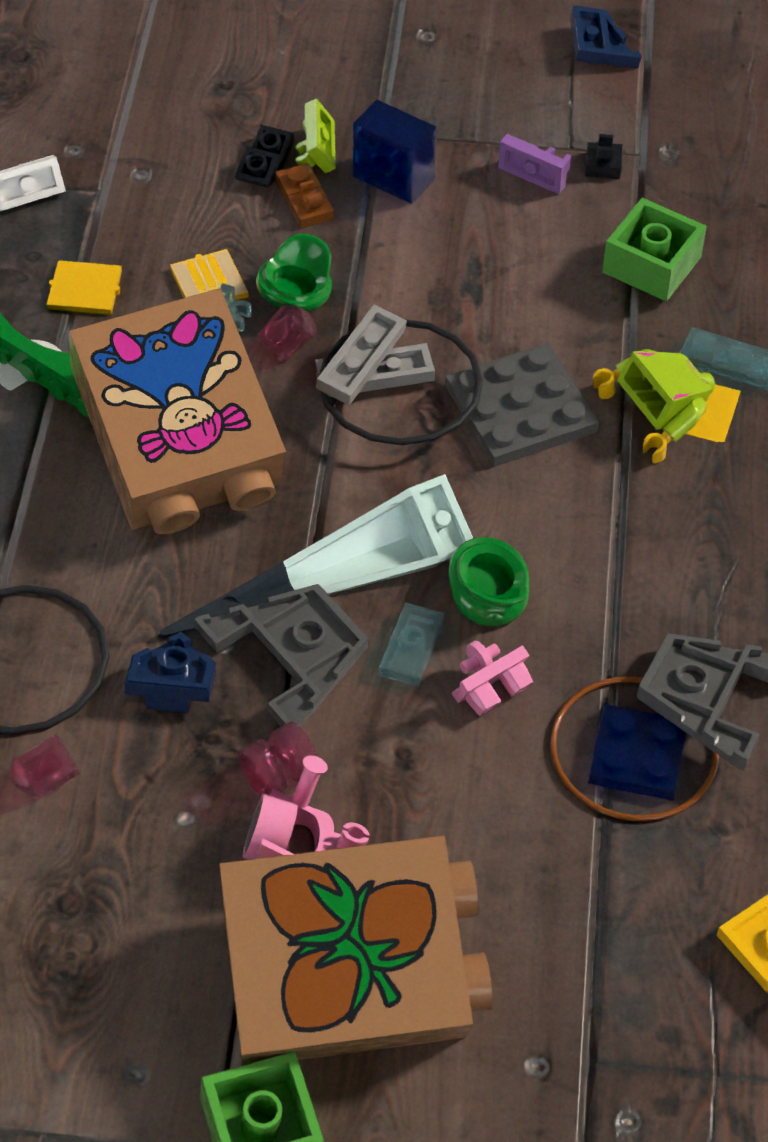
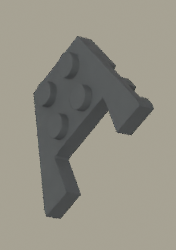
(304, 634)
(692, 685)

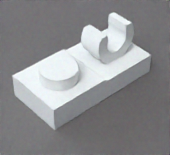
(30, 182)

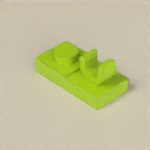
(320, 138)

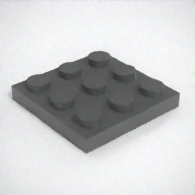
(523, 405)

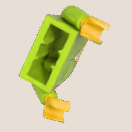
(664, 389)

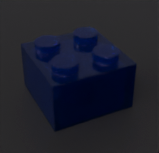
(394, 151)

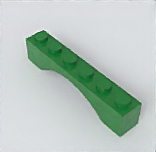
(40, 365)

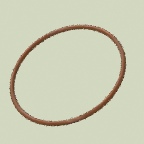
(648, 817)

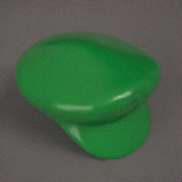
(297, 274)
(489, 581)

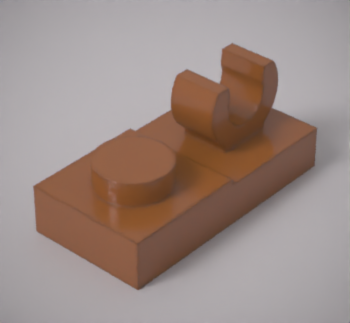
(304, 195)

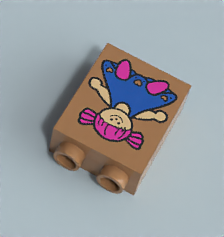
(177, 411)

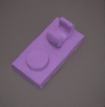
(533, 163)

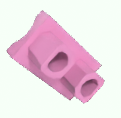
(478, 688)

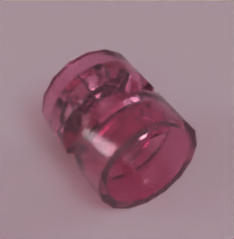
(276, 761)

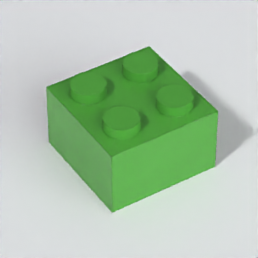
(654, 249)
(260, 1103)

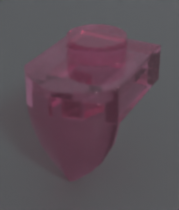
(287, 331)
(43, 768)

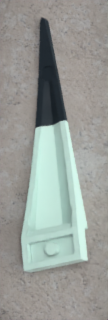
(392, 540)

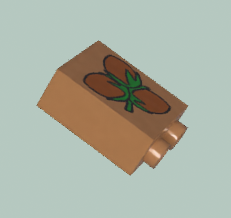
(352, 949)

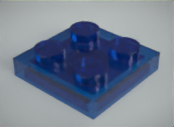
(637, 753)

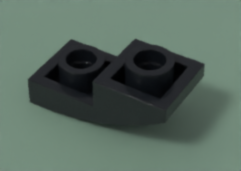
(265, 156)

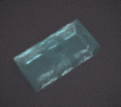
(411, 644)

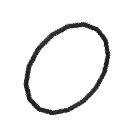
(415, 439)
(101, 669)

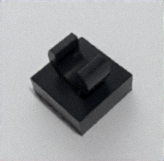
(603, 158)

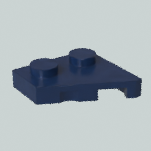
(599, 39)

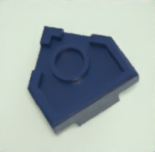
(171, 675)

